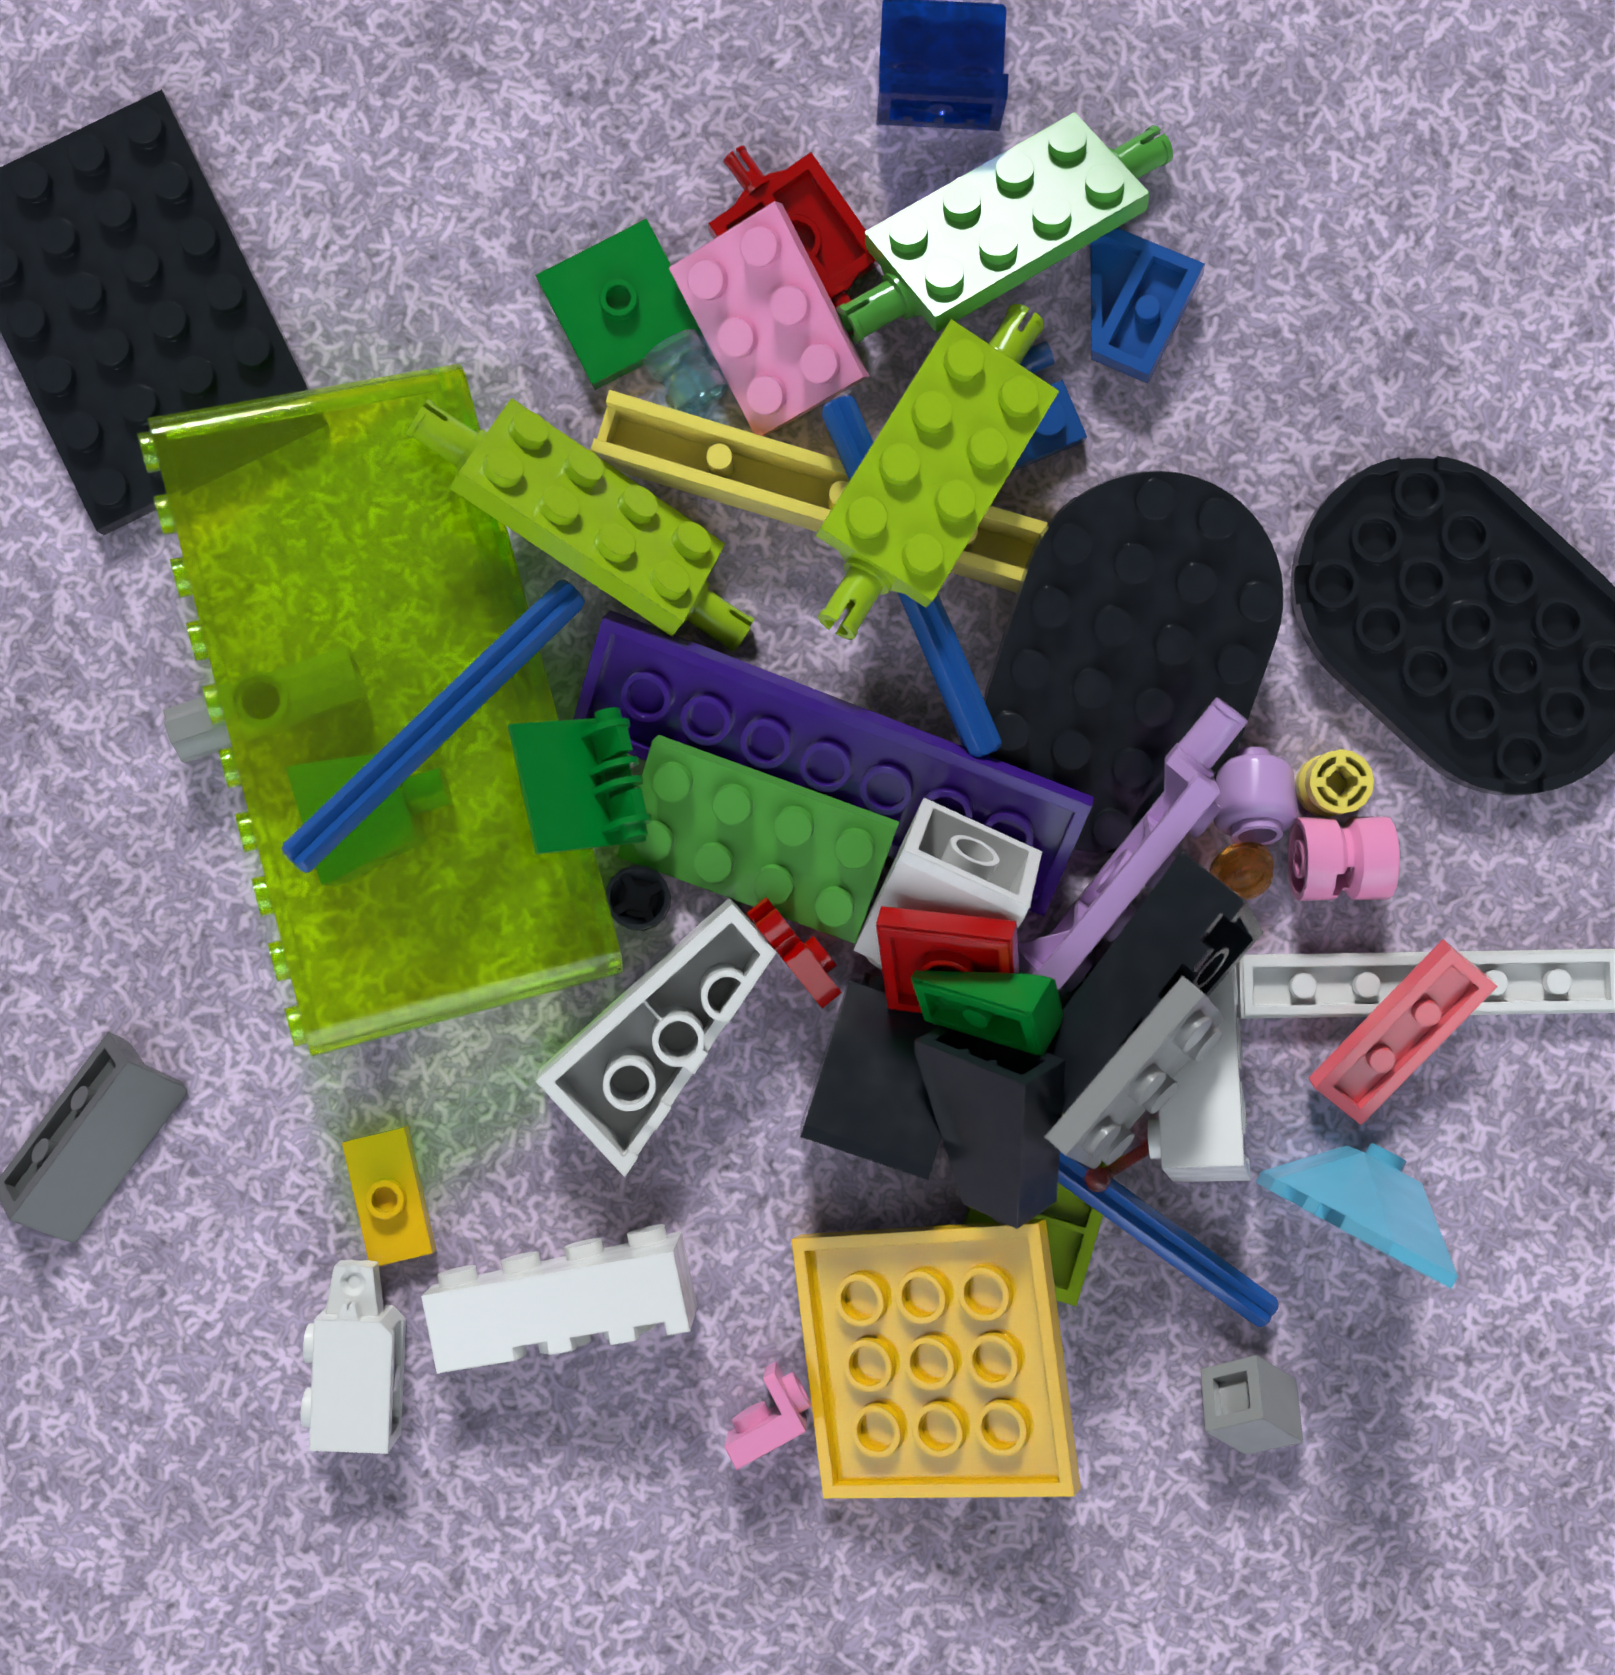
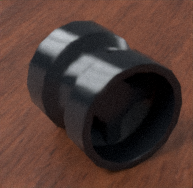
(631, 894)

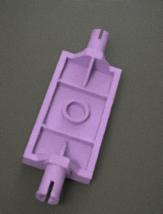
(1143, 856)

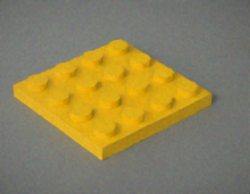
(936, 1362)

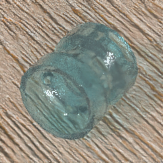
(685, 373)

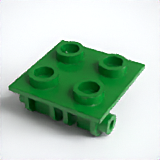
(580, 782)

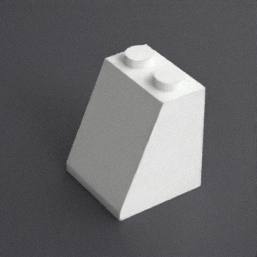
(954, 869)

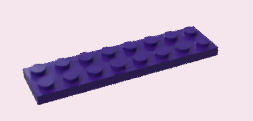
(820, 742)

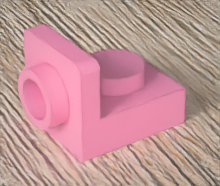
(765, 1429)

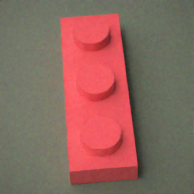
(1402, 1032)

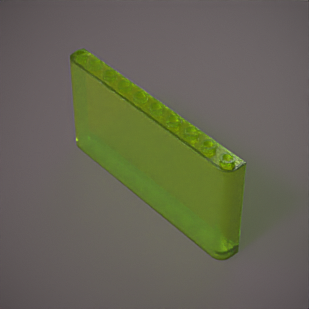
(332, 612)

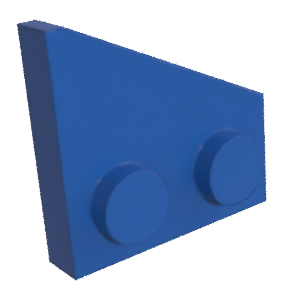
(1137, 300)

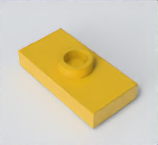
(389, 1196)

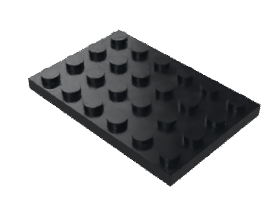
(128, 299)

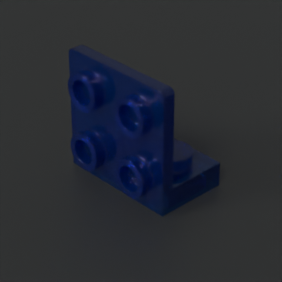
(942, 65)

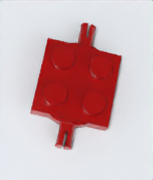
(817, 211)

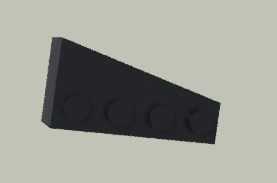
(1183, 928)

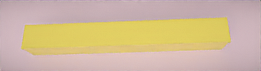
(776, 479)

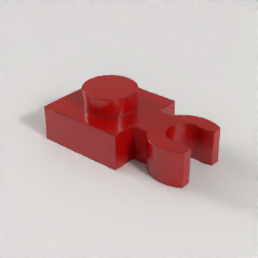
(806, 960)

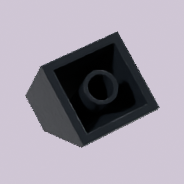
(871, 1087)

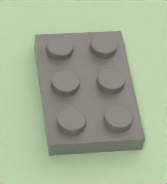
(1138, 1077)

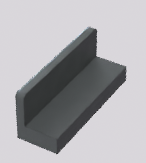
(88, 1141)

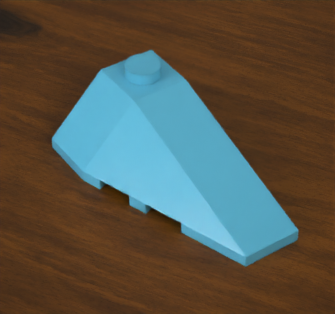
(1369, 1201)

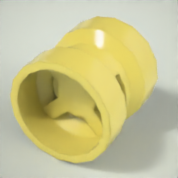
(1320, 785)

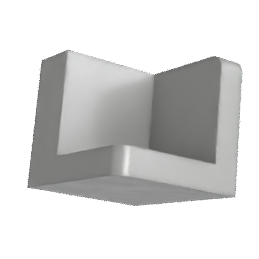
(1251, 1405)

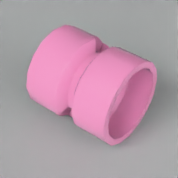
(1350, 858)

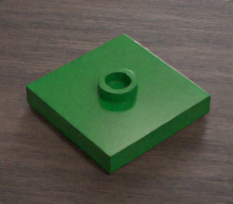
(617, 302)

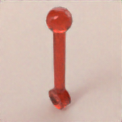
(1099, 1178)

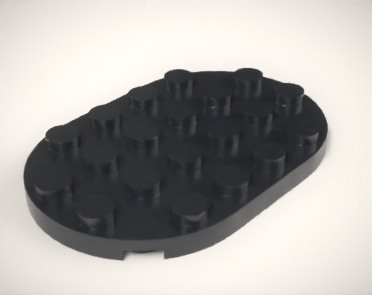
(1461, 624)
(1126, 633)

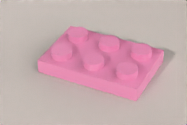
(769, 320)

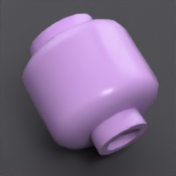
(1255, 797)

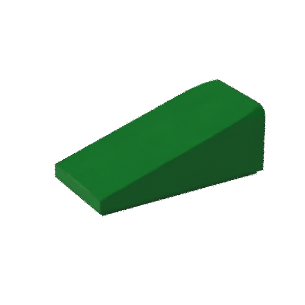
(997, 1007)

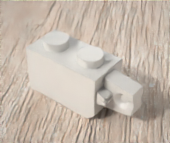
(355, 1365)

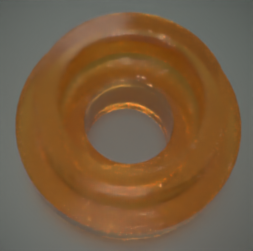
(1244, 868)

